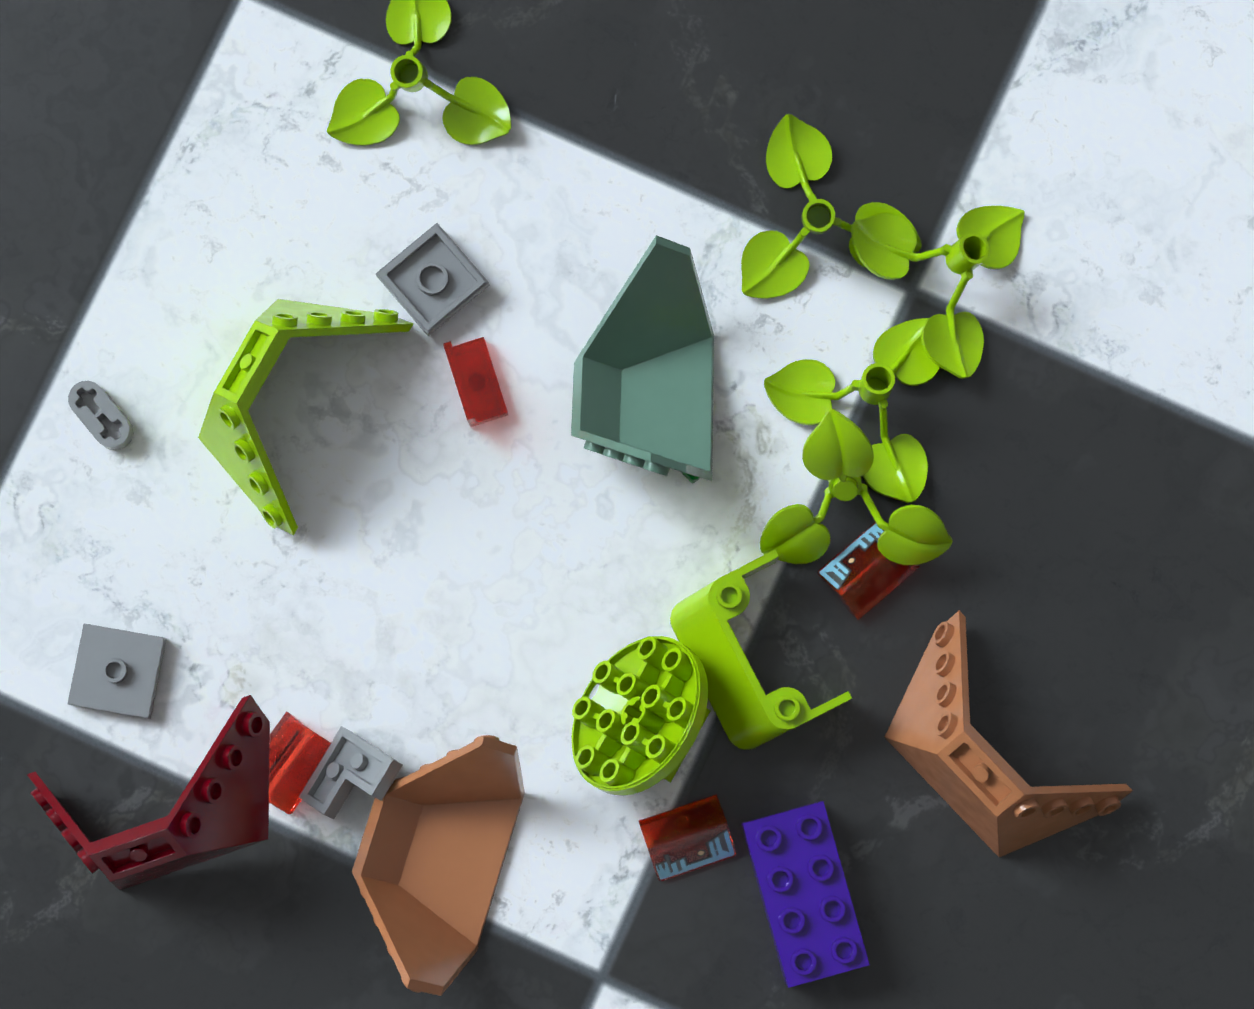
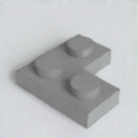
(345, 764)

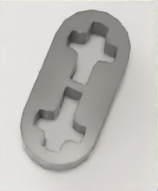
(93, 421)

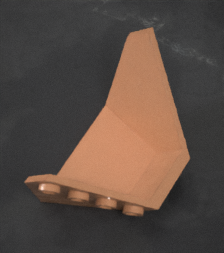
(966, 771)
(437, 858)

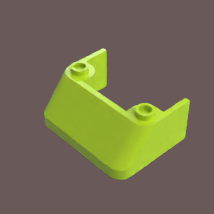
(733, 688)

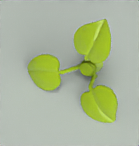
(364, 111)
(795, 155)
(986, 238)
(805, 394)
(842, 455)

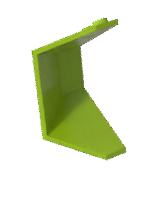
(228, 425)

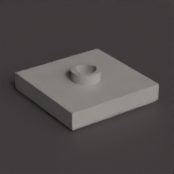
(432, 279)
(117, 671)

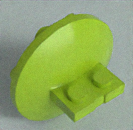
(641, 716)

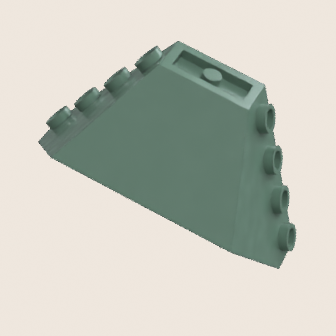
(650, 370)

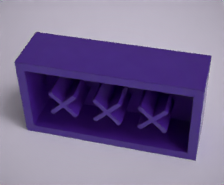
(805, 894)

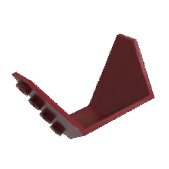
(215, 815)

